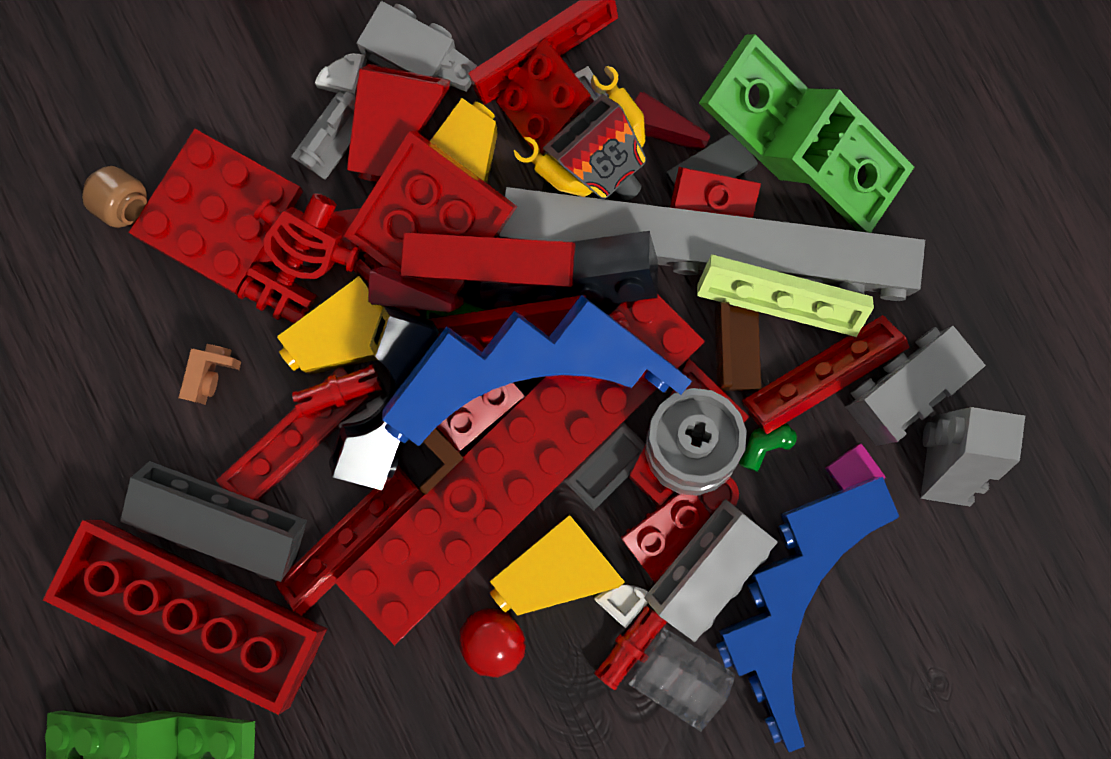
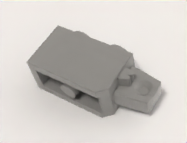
(405, 44)

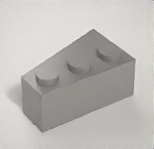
(913, 385)
(967, 451)

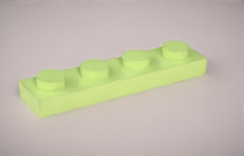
(784, 295)

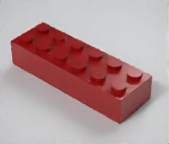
(185, 615)

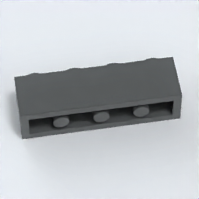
(213, 521)

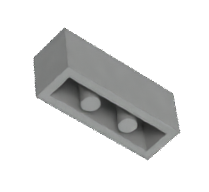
(710, 571)

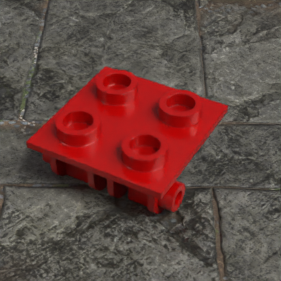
(543, 96)
(666, 533)

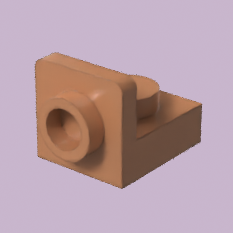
(199, 378)

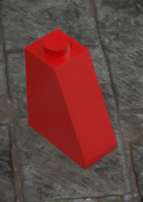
(385, 111)

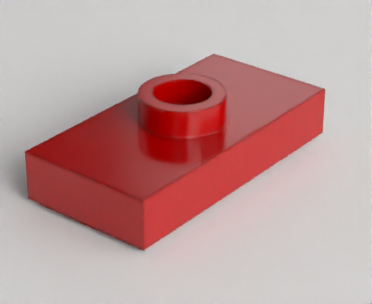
(714, 193)

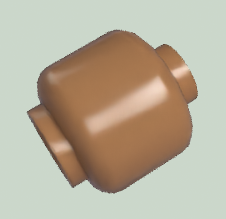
(114, 196)

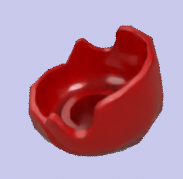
(492, 643)

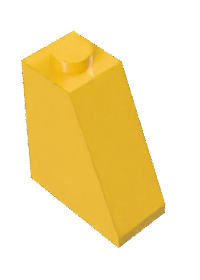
(469, 137)
(333, 332)
(554, 571)

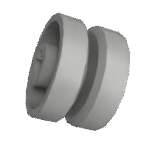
(701, 417)

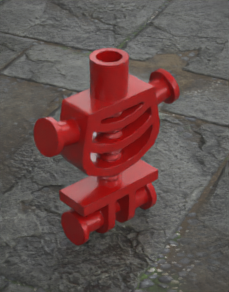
(310, 232)

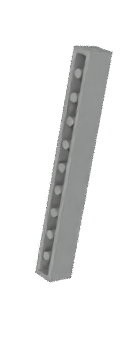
(689, 237)

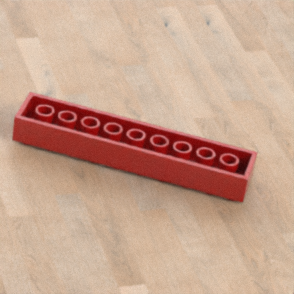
(517, 468)

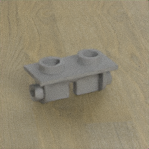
(328, 137)

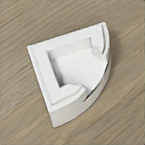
(342, 74)
(623, 602)

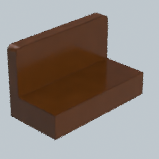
(737, 348)
(446, 453)

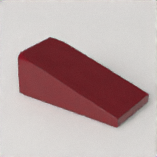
(670, 126)
(393, 290)

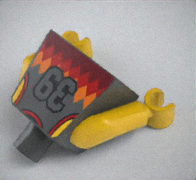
(597, 148)

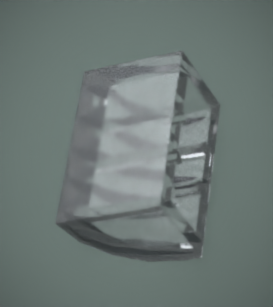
(683, 679)

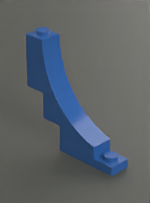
(581, 345)

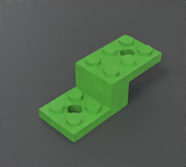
(807, 134)
(148, 736)

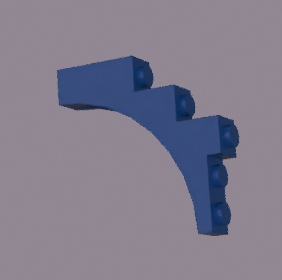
(767, 641)

